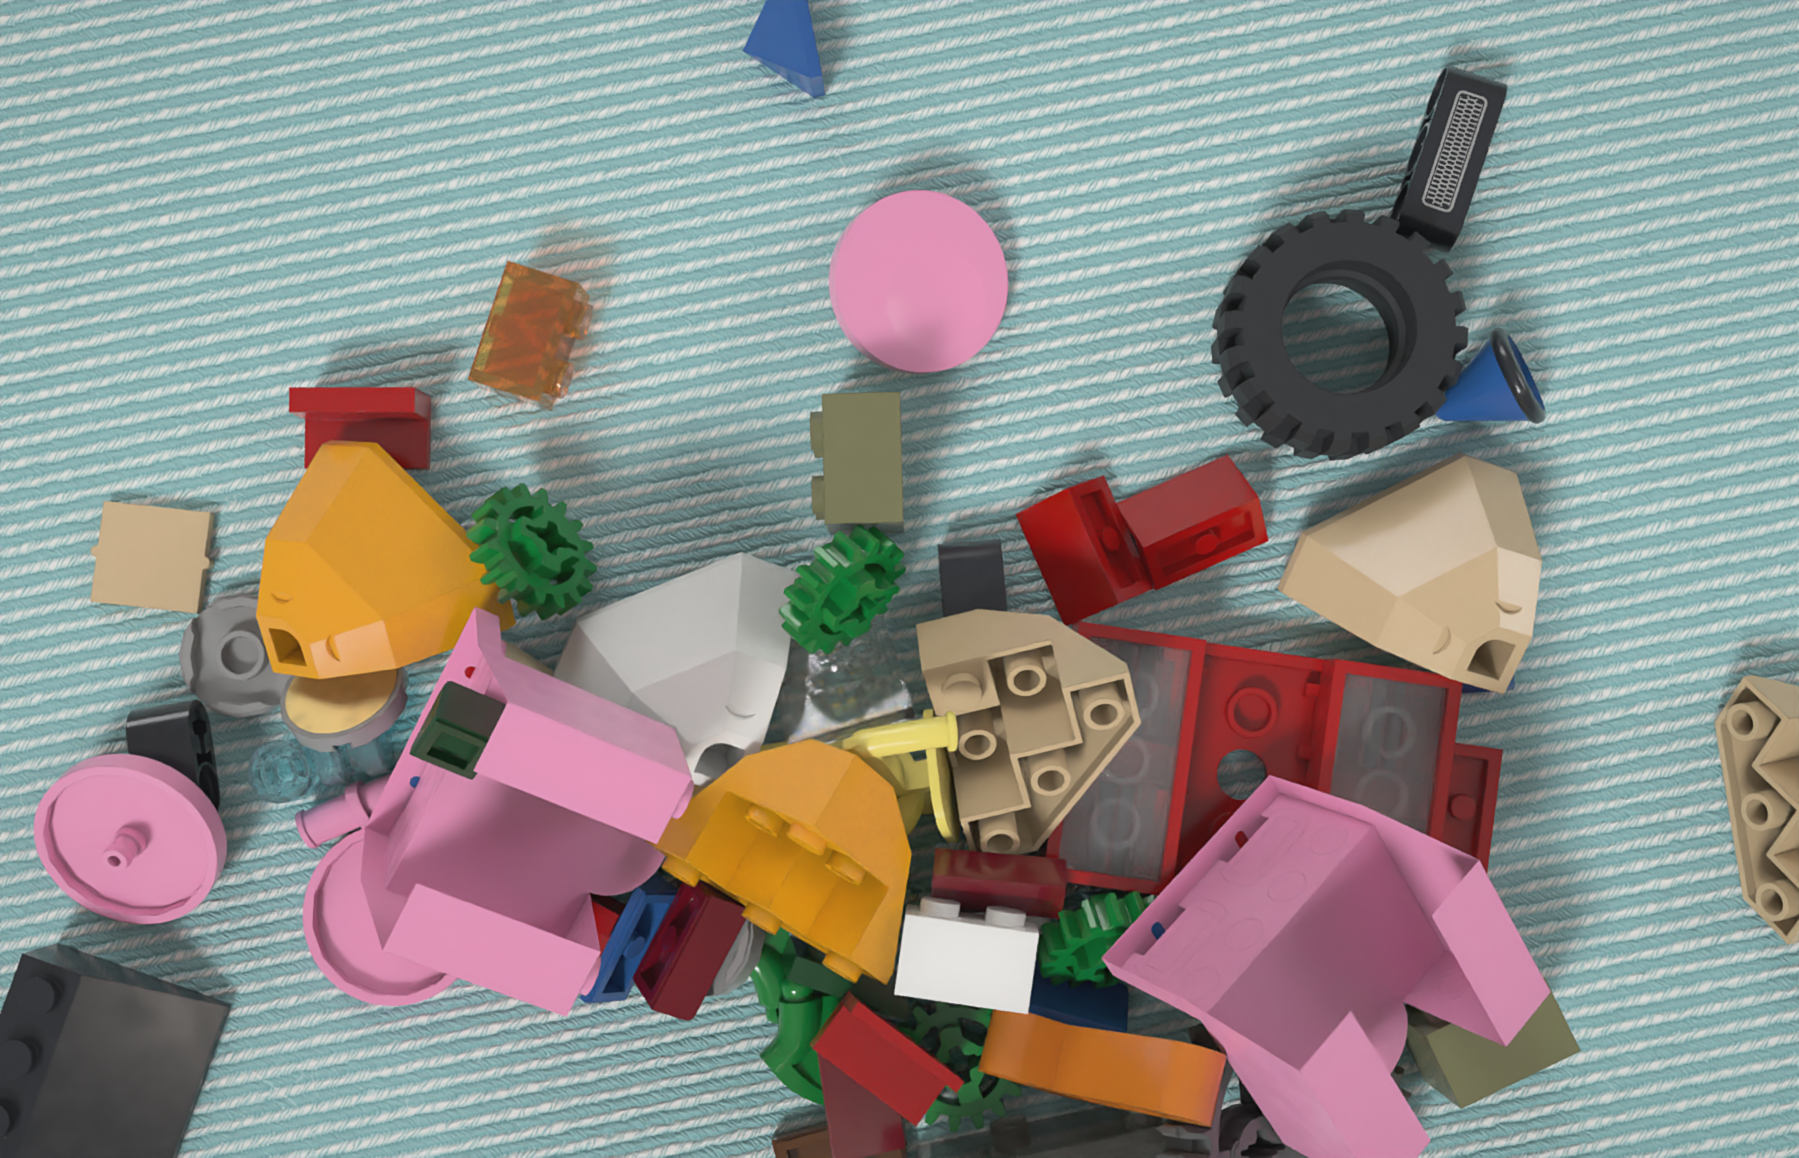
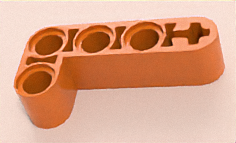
(1105, 1066)

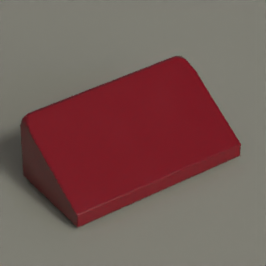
(1000, 879)
(688, 950)
(856, 1118)

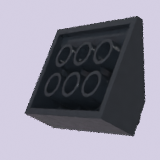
(100, 1058)

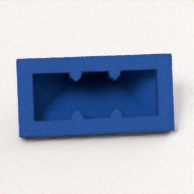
(787, 44)

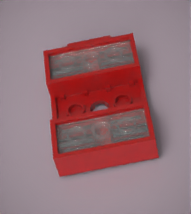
(1312, 721)

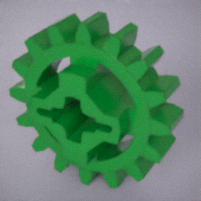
(531, 551)
(842, 589)
(1080, 938)
(951, 1034)

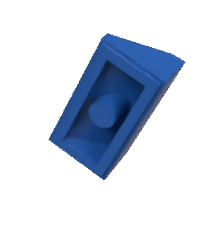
(631, 940)
(1080, 1006)

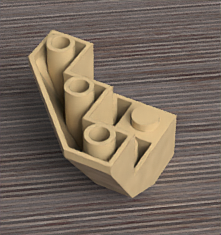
(1430, 571)
(1032, 716)
(1761, 782)

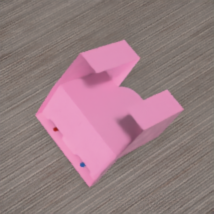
(502, 866)
(1304, 944)

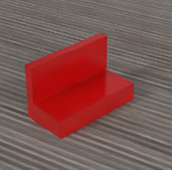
(382, 415)
(1194, 521)
(1084, 550)
(883, 1059)

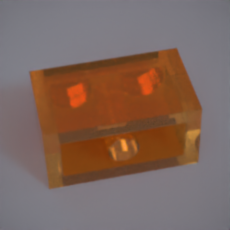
(531, 336)

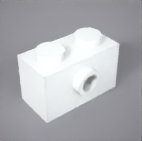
(967, 955)

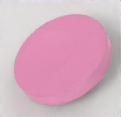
(918, 282)
(130, 838)
(346, 941)

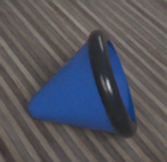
(1494, 386)

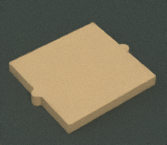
(152, 557)

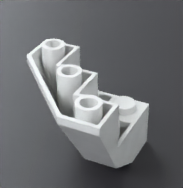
(692, 656)

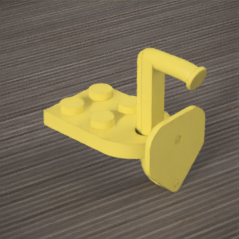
(919, 785)

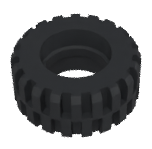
(1402, 288)

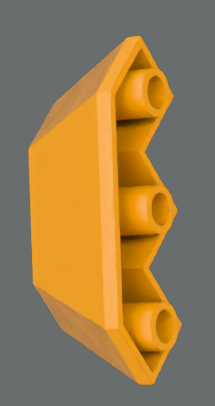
(366, 570)
(806, 847)

